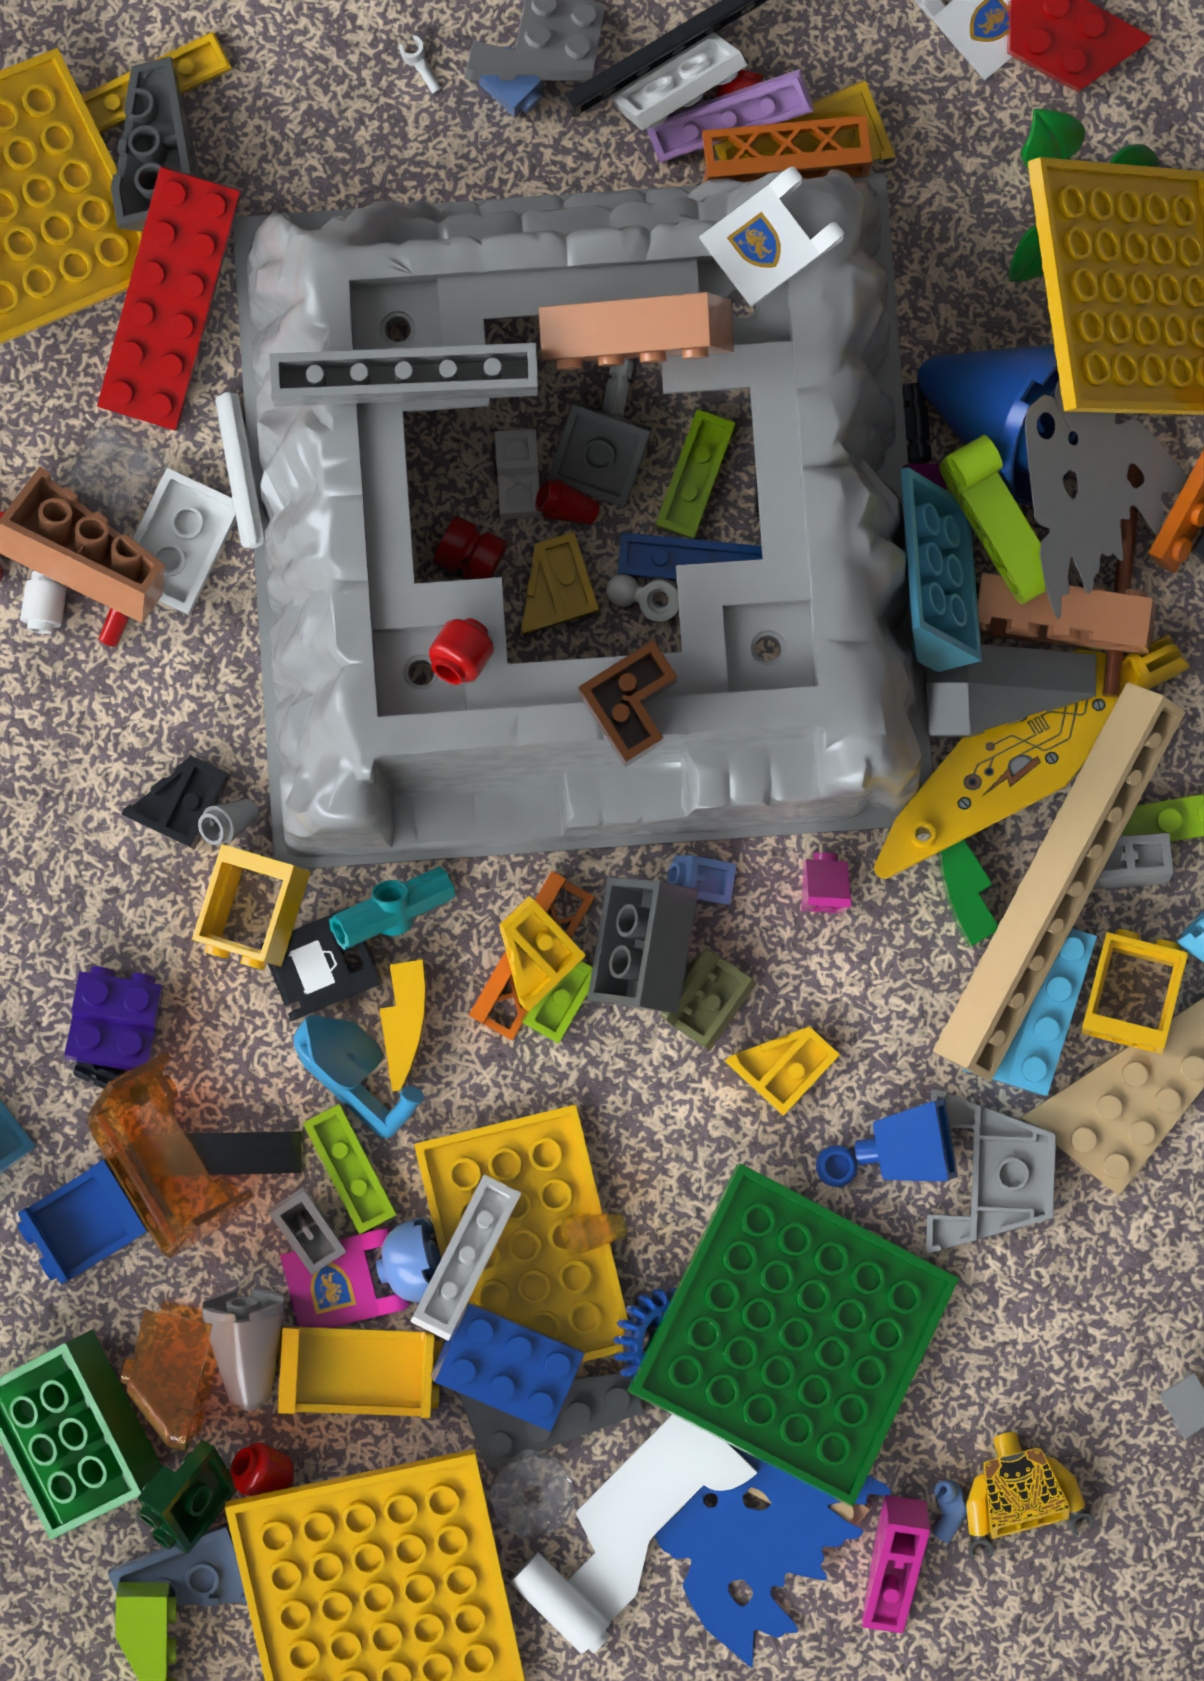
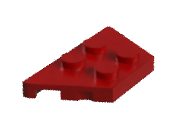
(1070, 39)

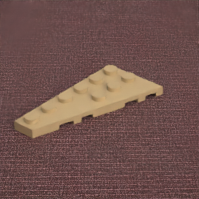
(1128, 1103)

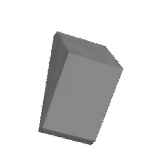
(307, 1230)

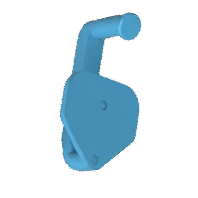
(341, 1058)

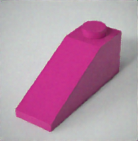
(825, 884)
(895, 1563)

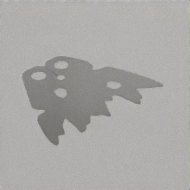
(1104, 496)

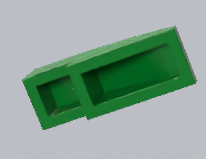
(962, 882)

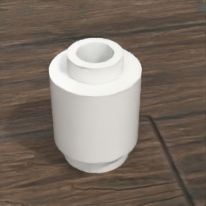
(43, 603)

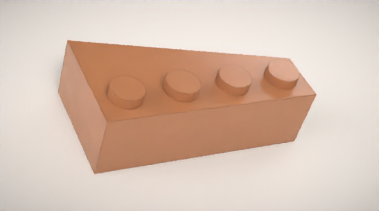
(636, 329)

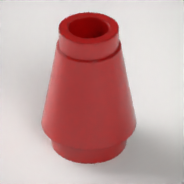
(565, 503)

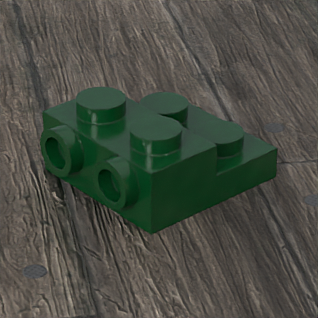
(188, 1500)

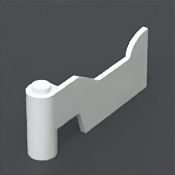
(621, 1523)

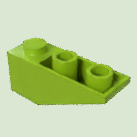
(142, 1628)

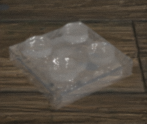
(114, 472)

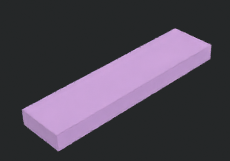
(751, 106)

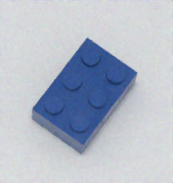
(508, 1365)

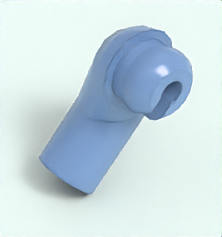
(953, 1509)

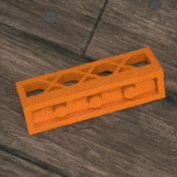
(809, 164)
(502, 972)

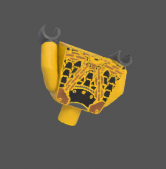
(1020, 1494)

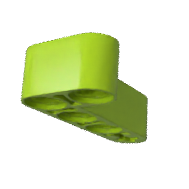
(995, 516)

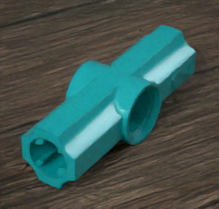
(392, 907)

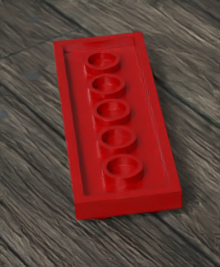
(169, 298)

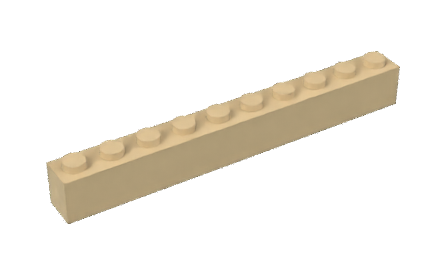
(1059, 881)

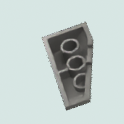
(153, 137)
(1005, 688)

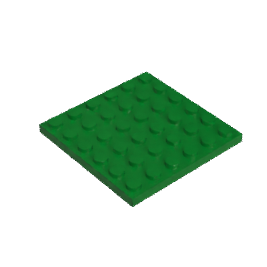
(793, 1335)

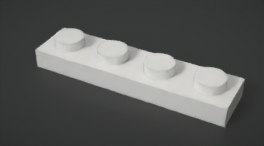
(465, 1257)

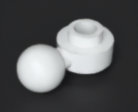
(624, 590)

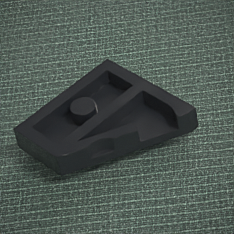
(180, 800)

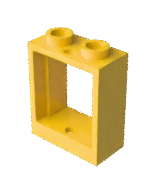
(221, 896)
(1123, 1032)

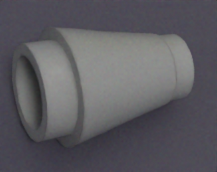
(226, 821)

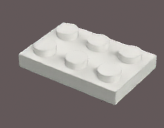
(679, 81)
(186, 533)

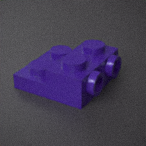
(113, 1019)

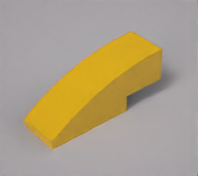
(405, 1021)

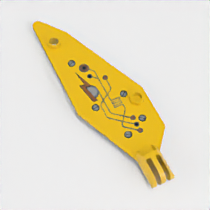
(1013, 765)

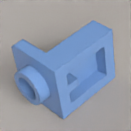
(710, 877)

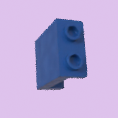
(81, 1223)

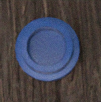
(836, 1166)

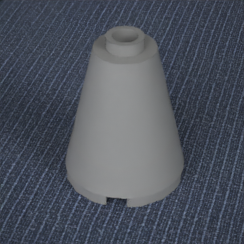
(246, 1342)

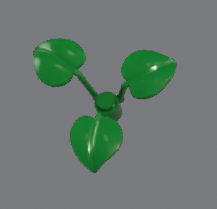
(1060, 137)

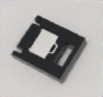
(317, 970)

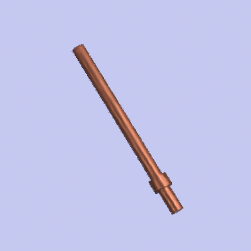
(1122, 581)

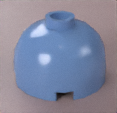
(409, 1258)

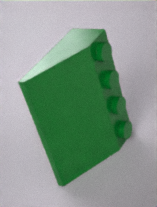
(73, 1435)

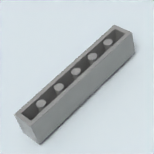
(403, 374)

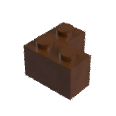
(618, 700)

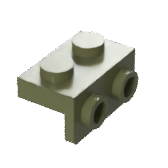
(709, 998)

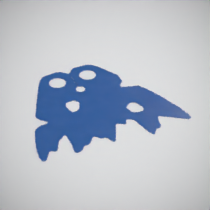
(755, 1547)

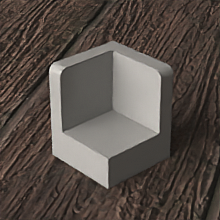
(1185, 1404)

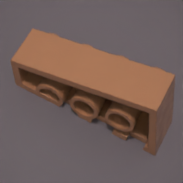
(79, 549)
(1086, 620)

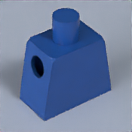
(912, 1145)

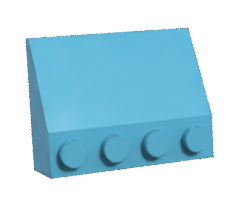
(940, 575)

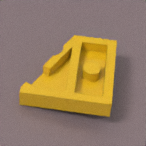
(557, 585)
(537, 952)
(784, 1066)

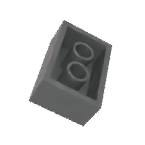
(643, 944)

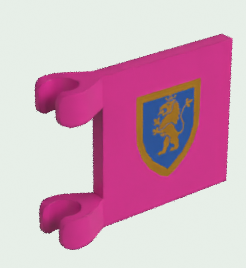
(342, 1289)

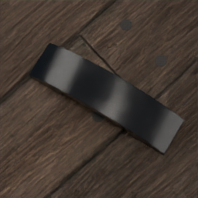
(248, 1152)

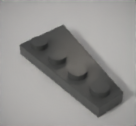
(589, 1406)

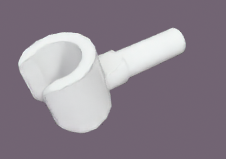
(418, 60)

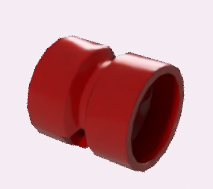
(469, 551)

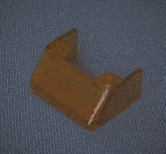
(156, 1160)
(172, 1372)

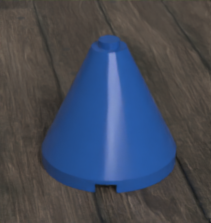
(990, 397)

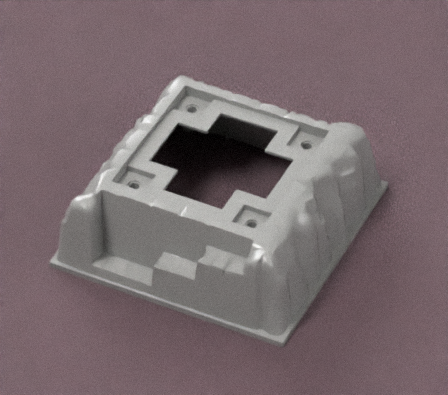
(515, 759)

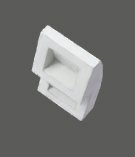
(517, 473)

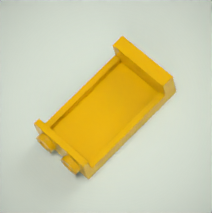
(357, 1371)

